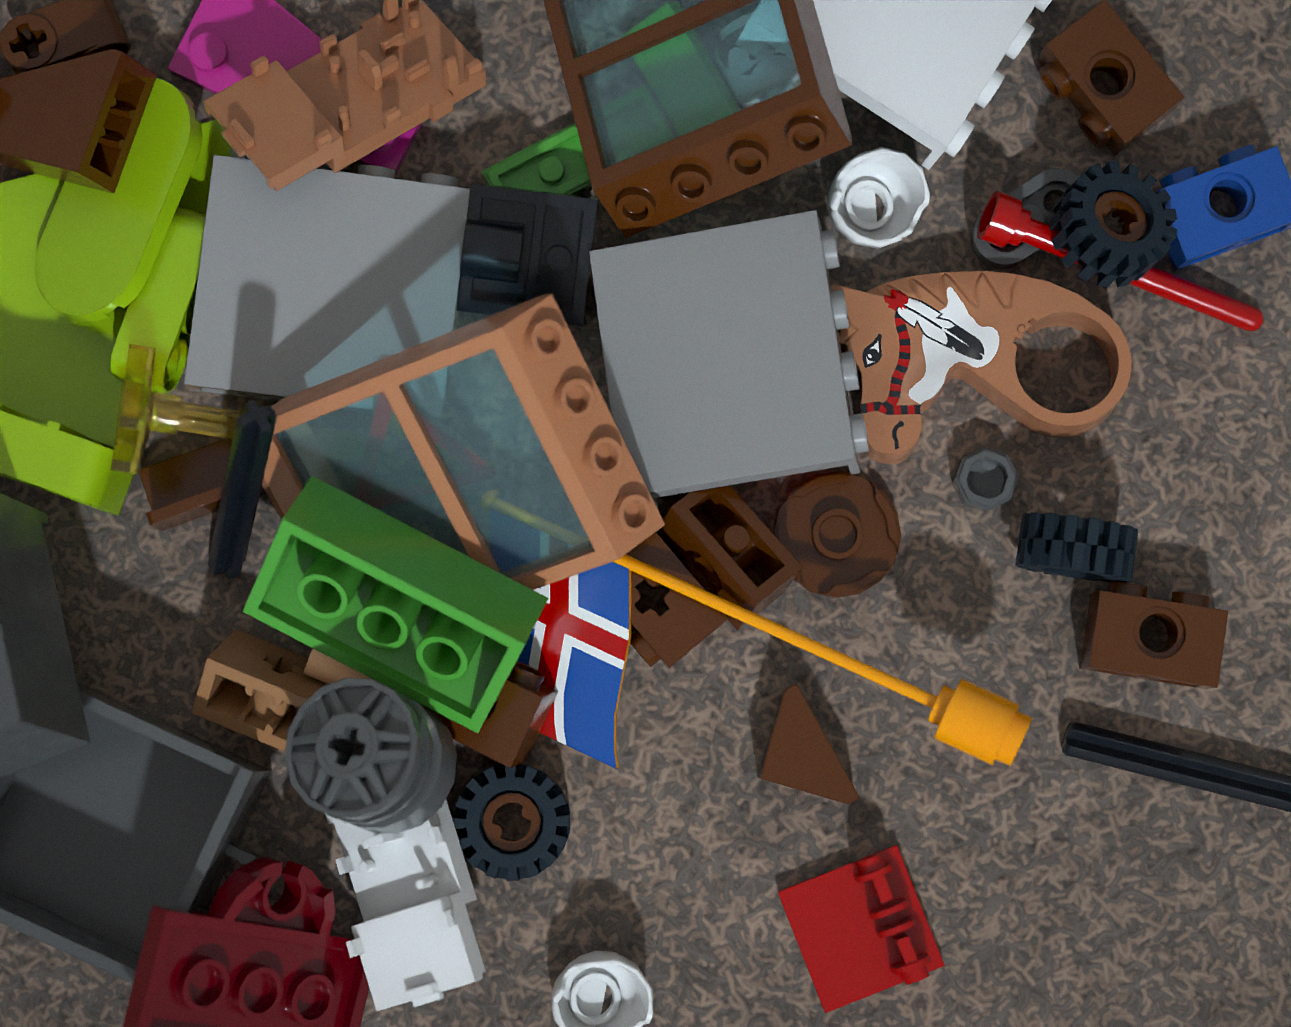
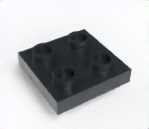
(526, 247)

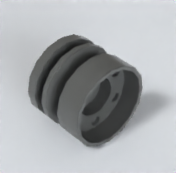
(404, 763)

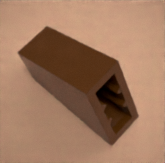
(74, 118)

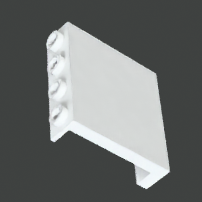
(924, 60)

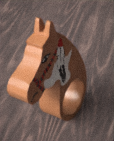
(964, 326)

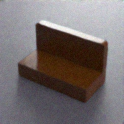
(186, 485)

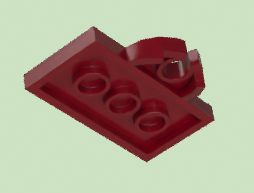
(250, 958)

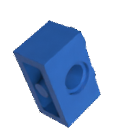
(1261, 199)

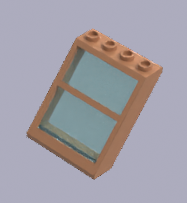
(479, 444)

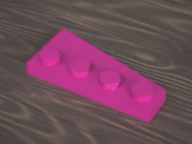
(236, 32)

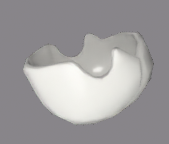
(897, 182)
(582, 987)

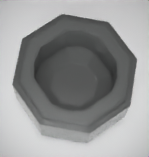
(985, 479)

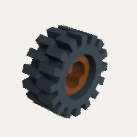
(1093, 244)
(1076, 547)
(482, 838)

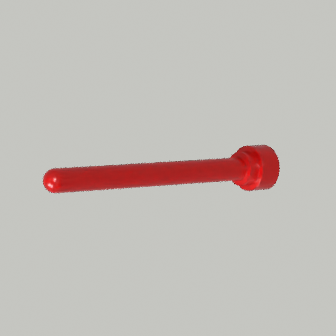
(1010, 223)

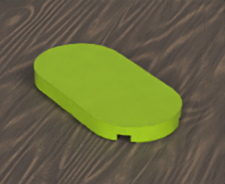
(106, 243)

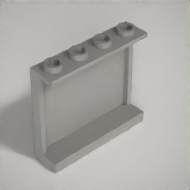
(319, 275)
(728, 354)

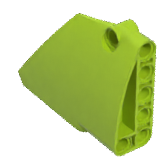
(68, 374)

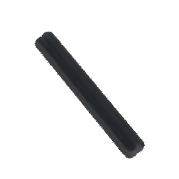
(241, 488)
(1177, 765)

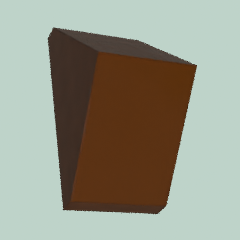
(801, 754)

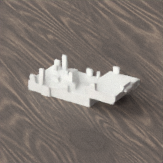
(412, 909)

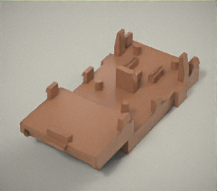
(347, 95)

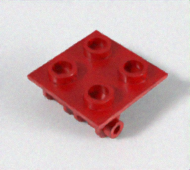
(861, 929)

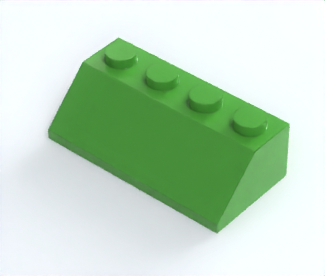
(393, 603)

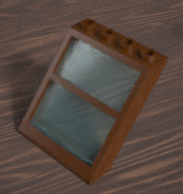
(694, 98)

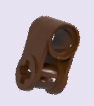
(63, 32)

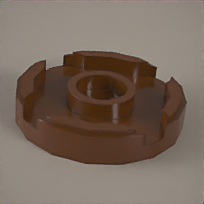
(825, 548)

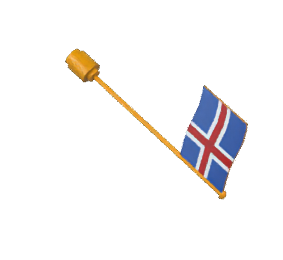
(586, 641)

